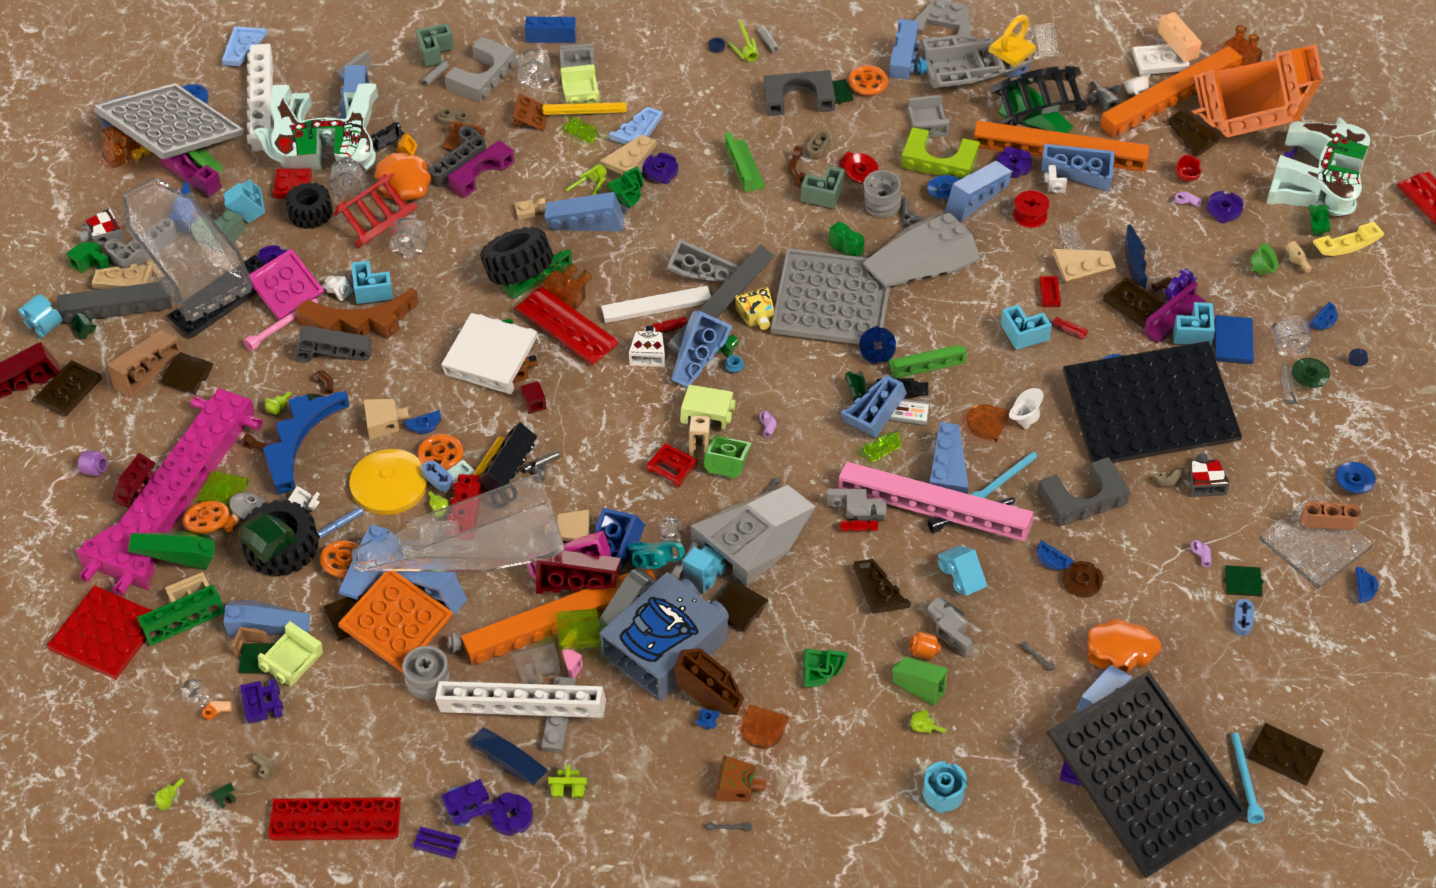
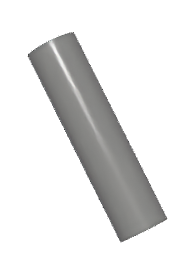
(768, 39)
(435, 73)

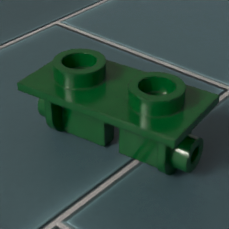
(856, 384)

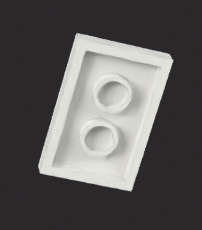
(1158, 59)

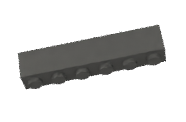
(114, 301)

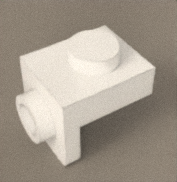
(1054, 184)
(338, 286)
(304, 498)

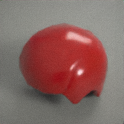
(1188, 168)

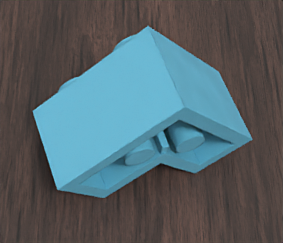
(245, 200)
(370, 286)
(1197, 327)
(1025, 330)
(703, 567)
(964, 567)

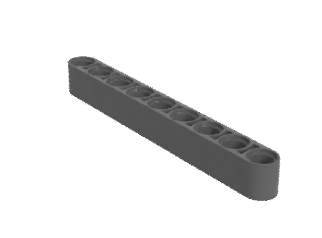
(732, 287)

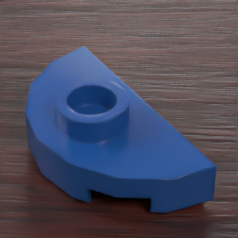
(198, 91)
(1325, 318)
(423, 424)
(1052, 557)
(1366, 585)

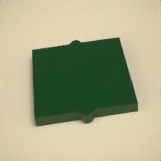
(842, 92)
(1243, 580)
(249, 657)

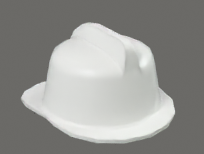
(1137, 84)
(1026, 407)

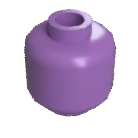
(92, 463)

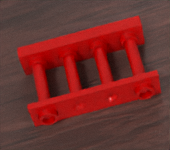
(377, 226)

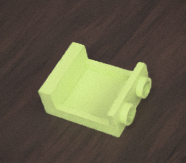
(580, 84)
(708, 402)
(291, 655)

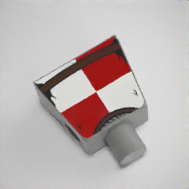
(102, 228)

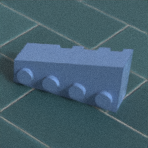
(352, 77)
(1080, 164)
(977, 189)
(949, 461)

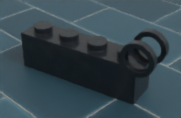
(508, 457)

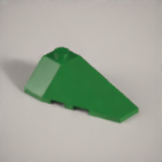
(1050, 121)
(176, 547)

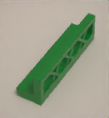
(558, 263)
(180, 611)

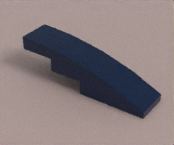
(1135, 256)
(509, 756)

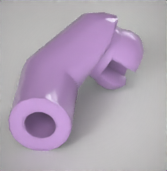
(1186, 197)
(769, 423)
(1203, 551)

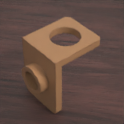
(248, 634)

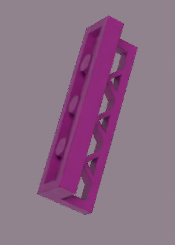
(1162, 321)

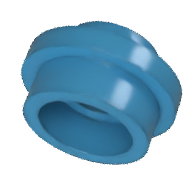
(921, 66)
(734, 364)

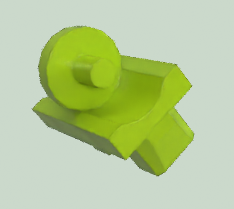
(577, 783)

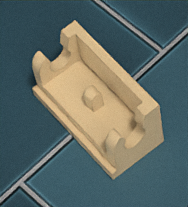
(186, 587)

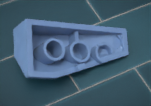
(359, 582)
(262, 616)

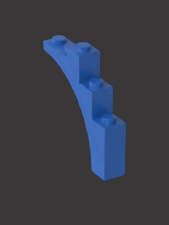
(291, 432)

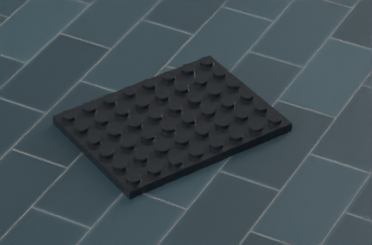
(1151, 403)
(1147, 774)

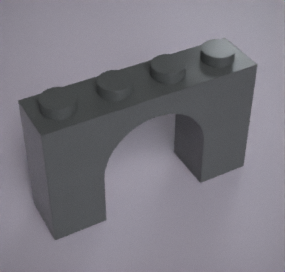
(815, 82)
(1068, 508)

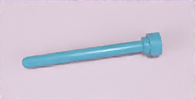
(1006, 476)
(1255, 813)

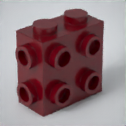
(133, 480)

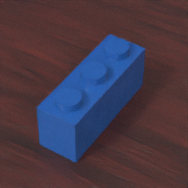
(550, 29)

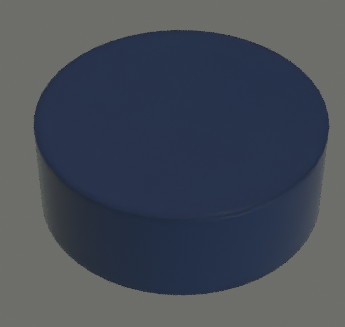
(716, 45)
(1358, 357)

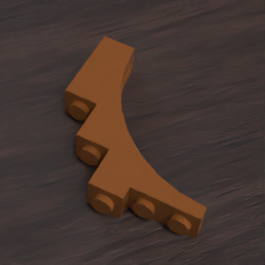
(381, 318)

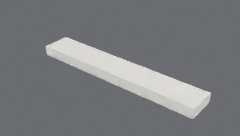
(655, 304)

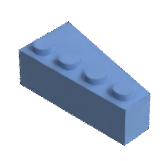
(585, 213)

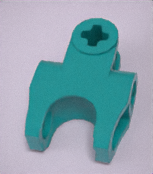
(654, 555)

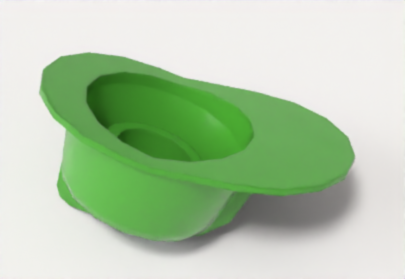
(1264, 260)

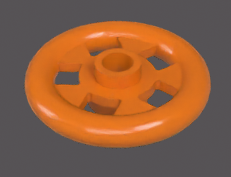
(868, 80)
(442, 448)
(206, 517)
(342, 557)

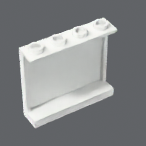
(489, 352)

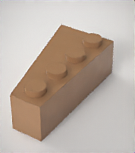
(142, 362)

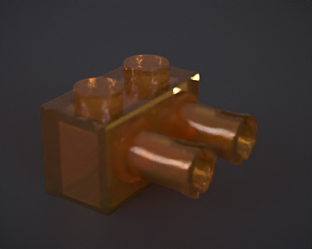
(1246, 48)
(115, 146)
(567, 288)

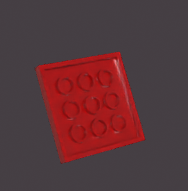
(101, 633)

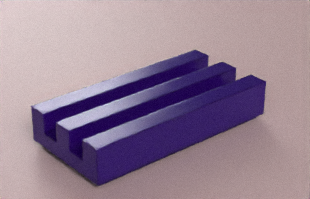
(439, 839)

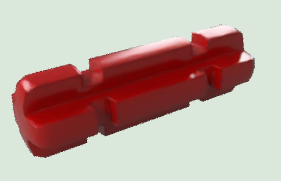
(671, 324)
(1070, 327)
(859, 525)

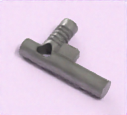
(908, 216)
(540, 464)

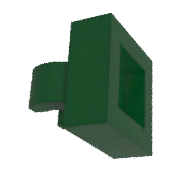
(83, 326)
(223, 792)

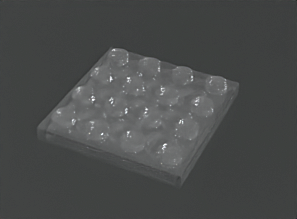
(1314, 552)

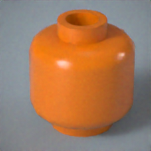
(924, 645)

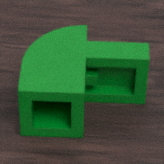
(87, 255)

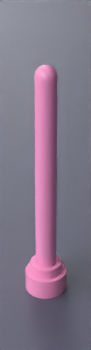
(253, 342)

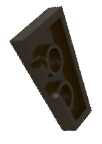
(1194, 134)
(877, 588)

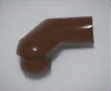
(1162, 283)
(322, 376)

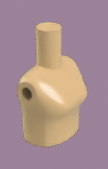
(1297, 256)

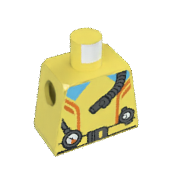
(755, 308)

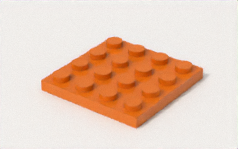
(395, 618)

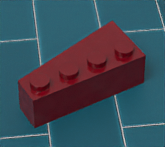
(27, 368)

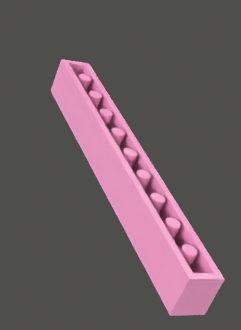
(938, 501)

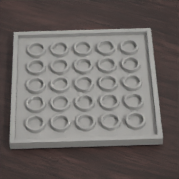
(168, 120)
(828, 297)

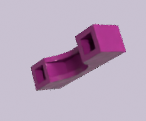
(496, 157)
(203, 179)

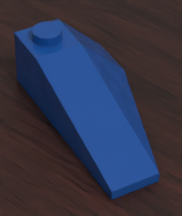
(620, 531)

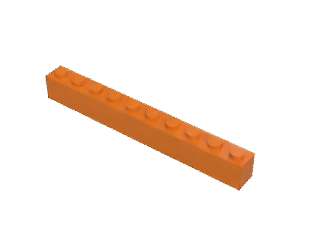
(1164, 94)
(999, 136)
(533, 624)

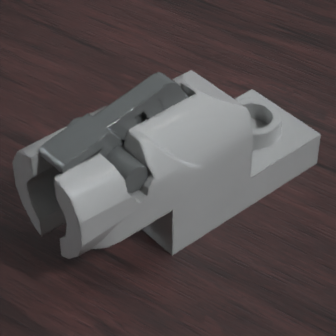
(857, 504)
(950, 625)

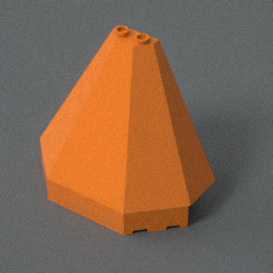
(1259, 93)

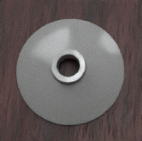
(244, 503)

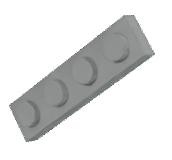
(556, 726)

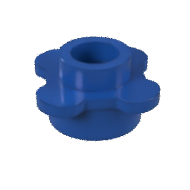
(707, 723)

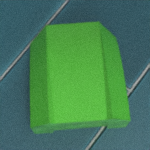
(726, 456)

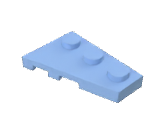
(240, 44)
(642, 124)

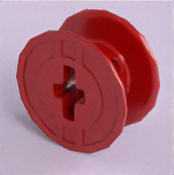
(1031, 209)

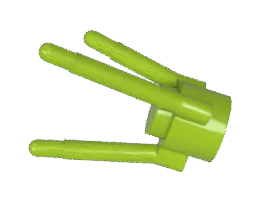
(749, 51)
(595, 174)

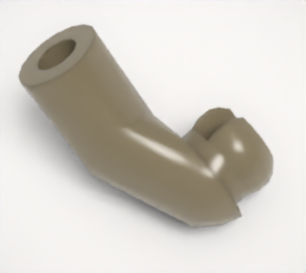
(1164, 481)
(266, 764)

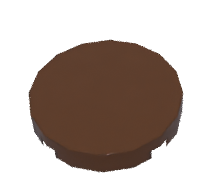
(1082, 579)

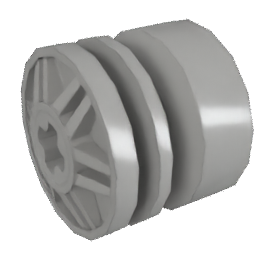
(882, 193)

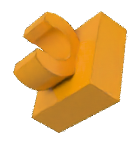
(406, 145)

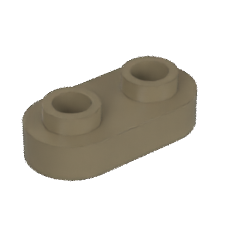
(447, 115)
(818, 144)

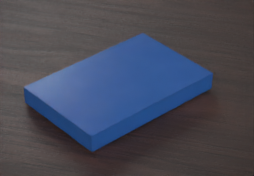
(1234, 339)

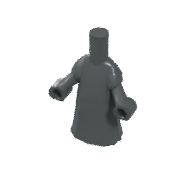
(1104, 95)

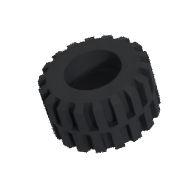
(309, 205)

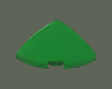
(627, 187)
(821, 666)

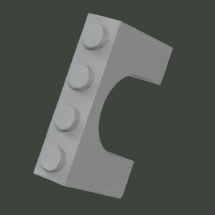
(479, 85)

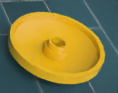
(388, 482)

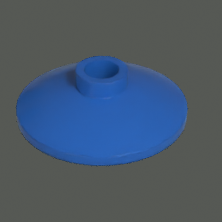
(941, 186)
(1355, 477)

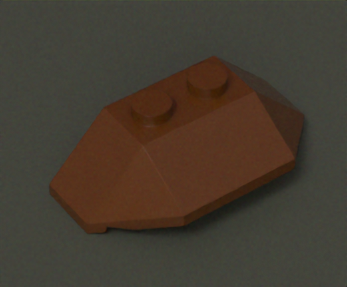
(707, 681)

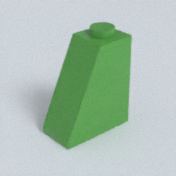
(921, 679)

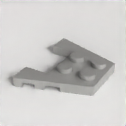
(945, 14)

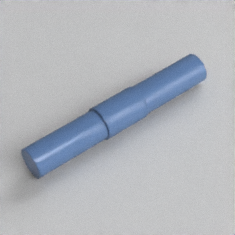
(339, 523)

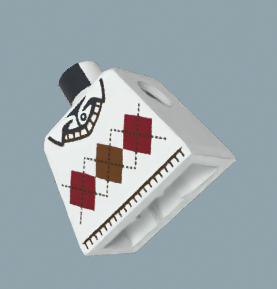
(647, 348)

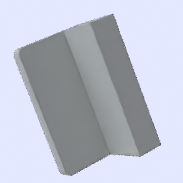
(361, 59)

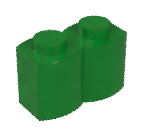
(846, 240)

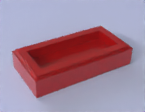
(1049, 291)

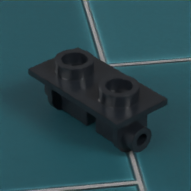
(384, 138)

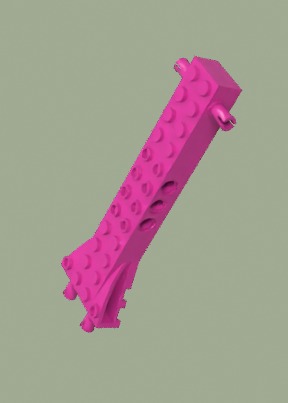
(169, 490)

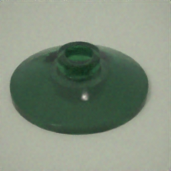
(1310, 372)

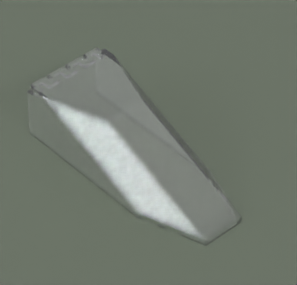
(185, 248)
(495, 533)

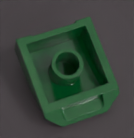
(266, 535)

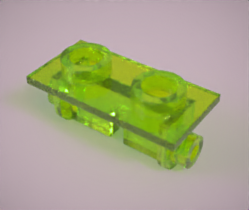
(576, 125)
(883, 446)

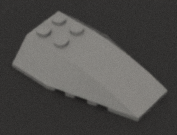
(964, 61)
(923, 250)

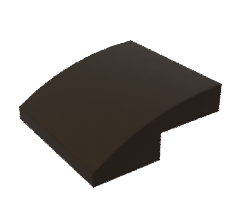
(187, 373)
(742, 605)

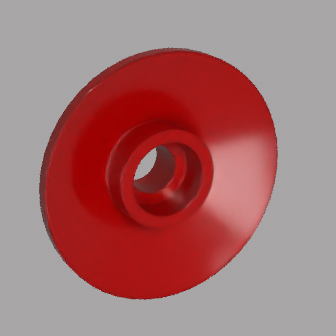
(860, 162)

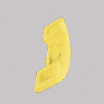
(1351, 242)

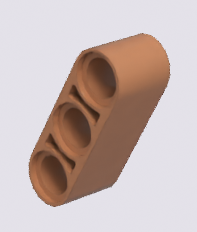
(1330, 515)

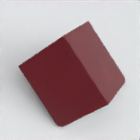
(533, 397)

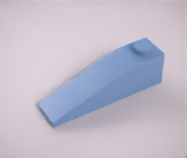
(700, 342)

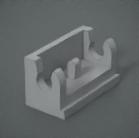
(576, 55)

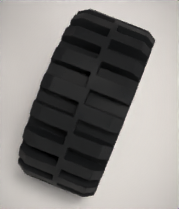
(516, 256)
(293, 555)

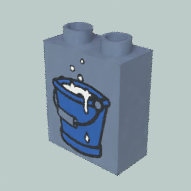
(657, 627)

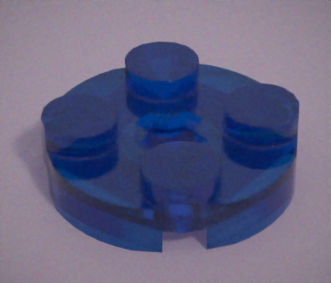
(887, 342)

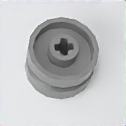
(423, 671)

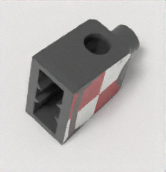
(1207, 477)

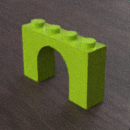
(917, 159)

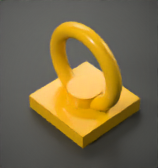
(1013, 47)

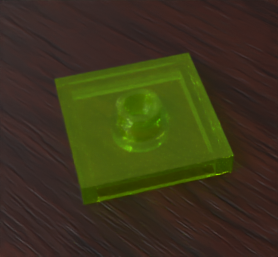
(222, 487)
(578, 629)

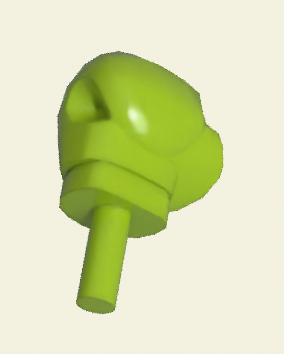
(277, 404)
(437, 502)
(923, 723)
(165, 796)

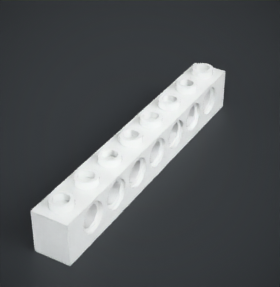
(259, 92)
(521, 699)

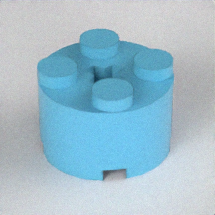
(40, 315)
(944, 786)

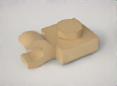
(527, 209)

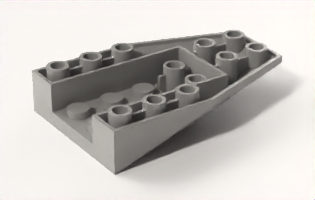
(755, 530)

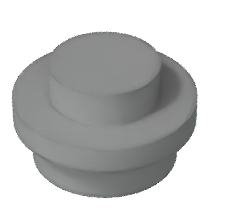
(454, 642)

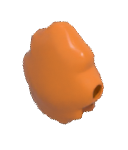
(410, 176)
(1121, 645)

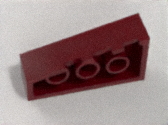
(576, 571)

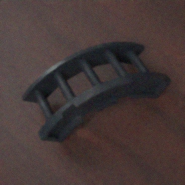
(1039, 77)

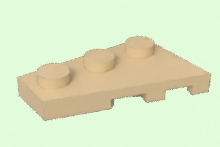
(629, 155)
(1082, 263)
(118, 277)

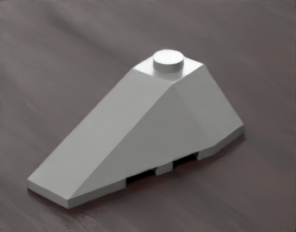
(698, 263)

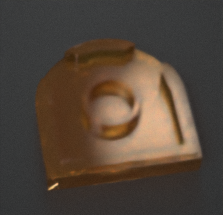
(987, 421)
(763, 727)

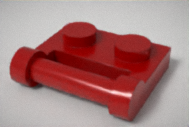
(674, 460)

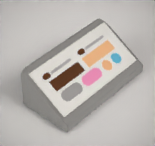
(911, 412)

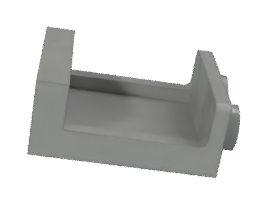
(929, 115)

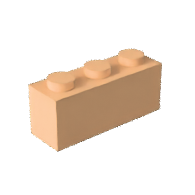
(1179, 37)

